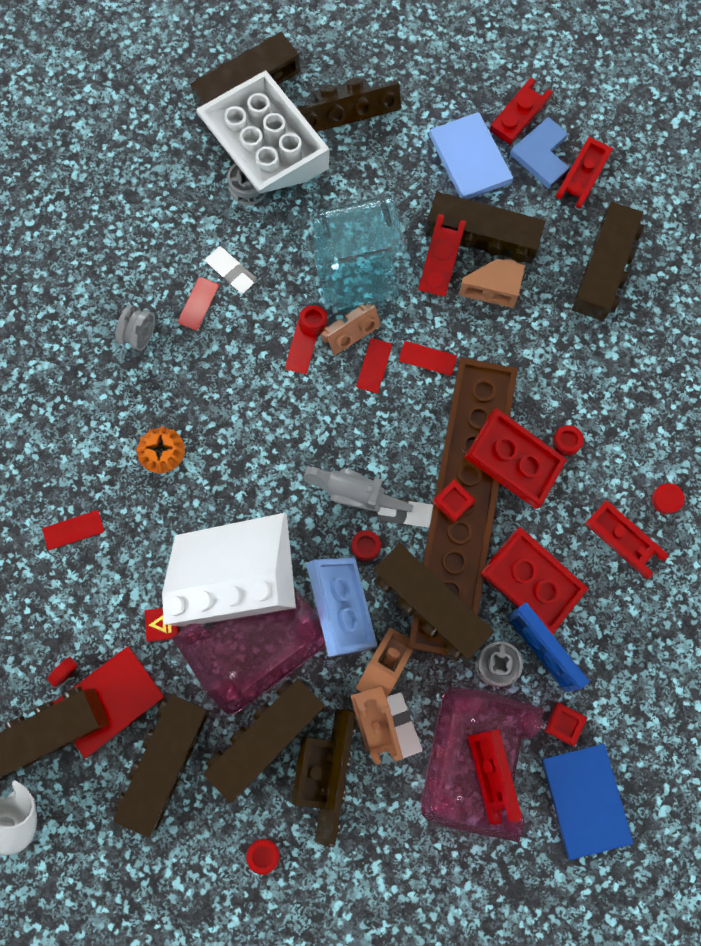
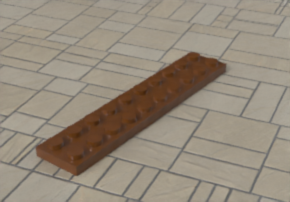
(460, 549)

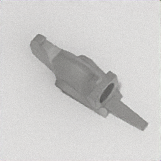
(354, 489)

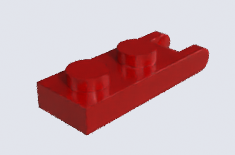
(519, 112)
(585, 170)
(441, 258)
(625, 538)
(494, 776)

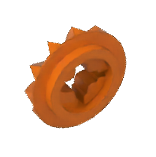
(169, 459)

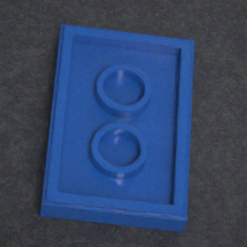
(547, 649)
(586, 801)

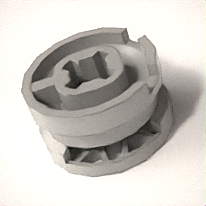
(241, 187)
(135, 327)
(499, 664)

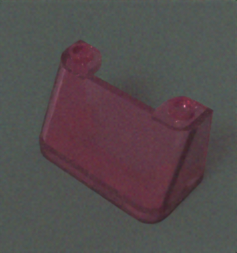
(250, 653)
(451, 783)

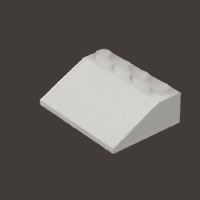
(266, 134)
(229, 572)

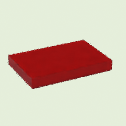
(515, 458)
(530, 574)
(125, 694)

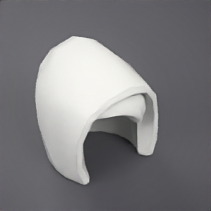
(17, 820)

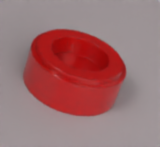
(313, 319)
(567, 440)
(668, 498)
(366, 546)
(62, 672)
(263, 856)

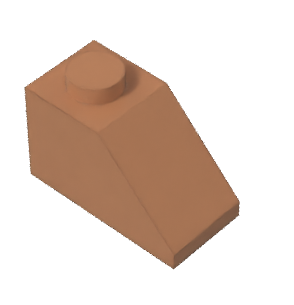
(494, 283)
(386, 663)

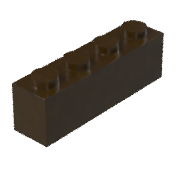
(273, 55)
(488, 227)
(607, 262)
(431, 603)
(50, 729)
(264, 740)
(161, 766)

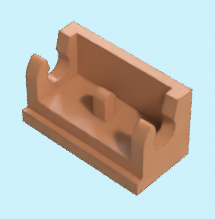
(376, 724)

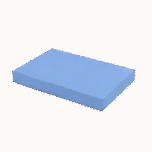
(470, 156)
(341, 606)

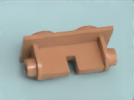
(359, 324)

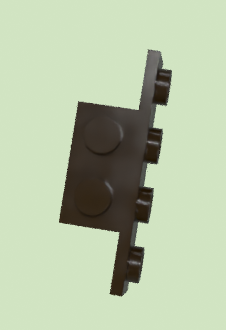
(350, 103)
(322, 776)

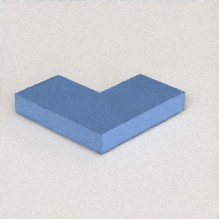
(536, 153)

